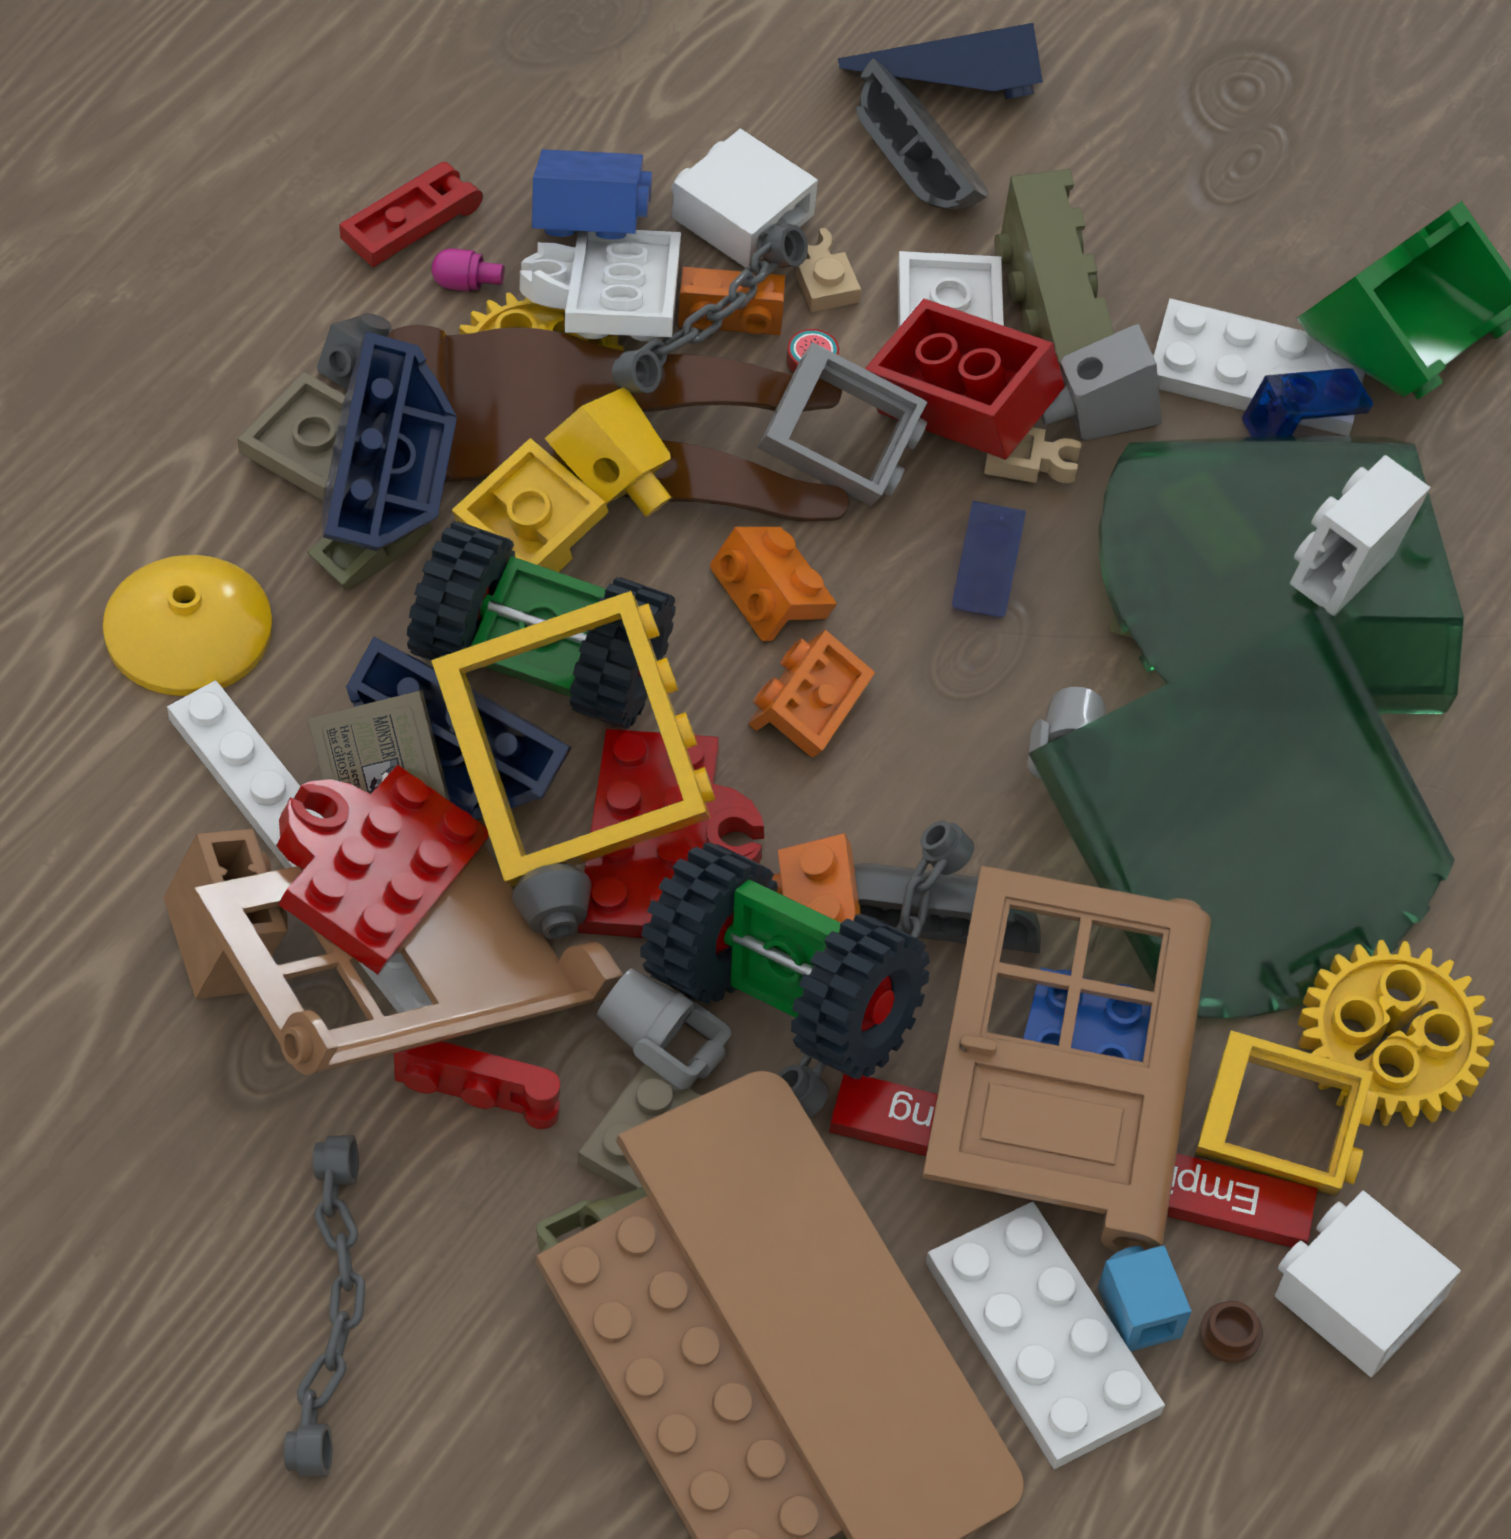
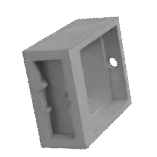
(868, 387)

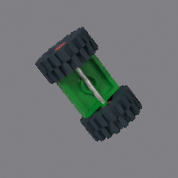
(482, 591)
(842, 982)

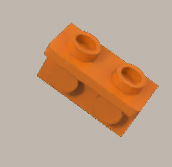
(710, 286)
(813, 692)

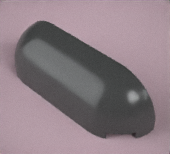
(916, 142)
(949, 910)

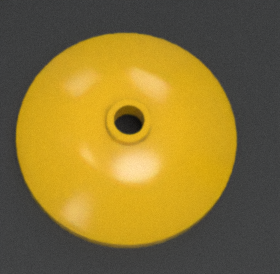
(190, 644)

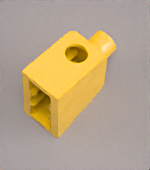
(614, 450)

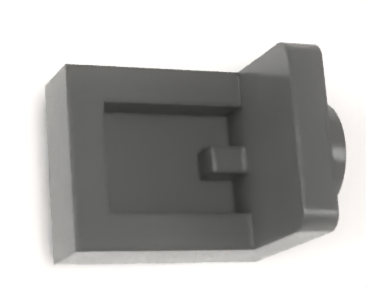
(344, 344)

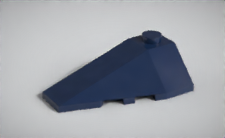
(982, 60)

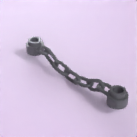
(641, 369)
(947, 851)
(311, 1447)

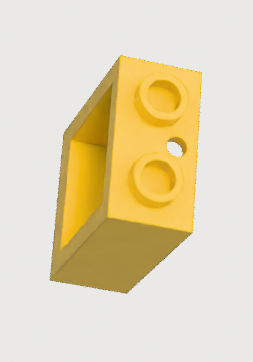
(1358, 1109)

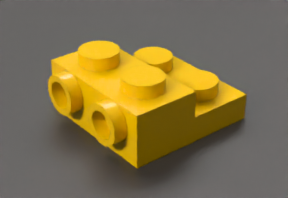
(534, 506)

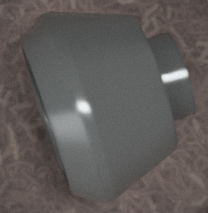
(553, 899)

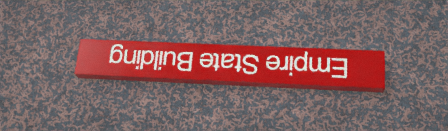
(1200, 1188)

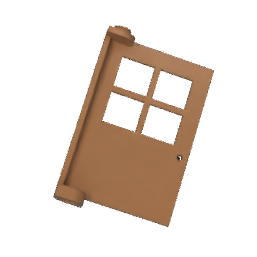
(467, 954)
(1058, 1117)

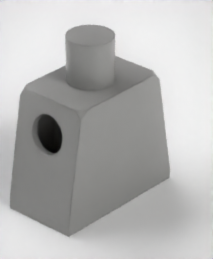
(1109, 387)

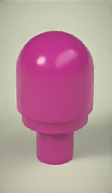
(465, 270)

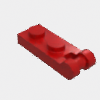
(409, 213)
(482, 1080)

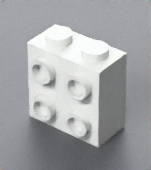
(742, 195)
(1357, 533)
(1365, 1281)

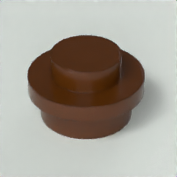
(1231, 1332)

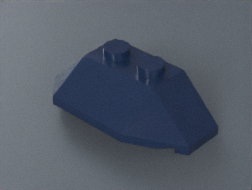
(388, 447)
(522, 750)

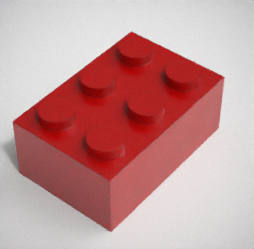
(978, 377)

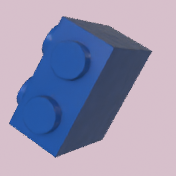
(590, 193)
(1100, 1024)

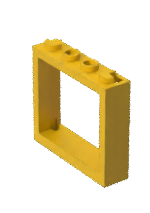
(482, 767)

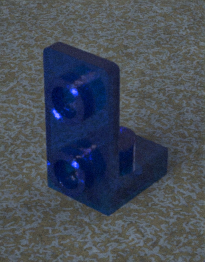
(1298, 396)
(988, 559)

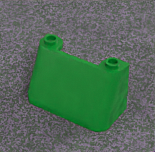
(1418, 305)

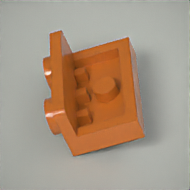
(770, 579)
(820, 876)

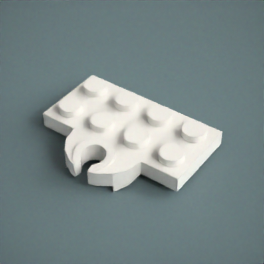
(608, 283)

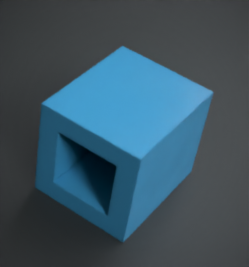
(1144, 1297)

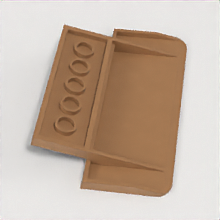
(774, 1338)

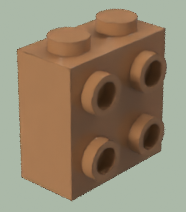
(211, 860)

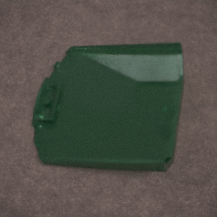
(1206, 547)
(1265, 804)

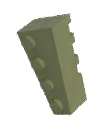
(1047, 264)

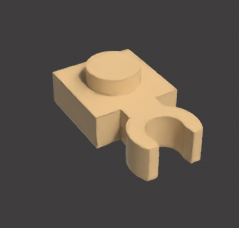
(827, 277)
(1037, 456)

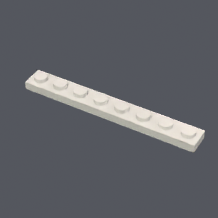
(260, 790)

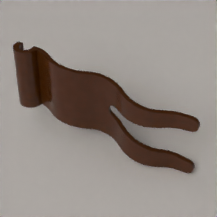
(532, 379)

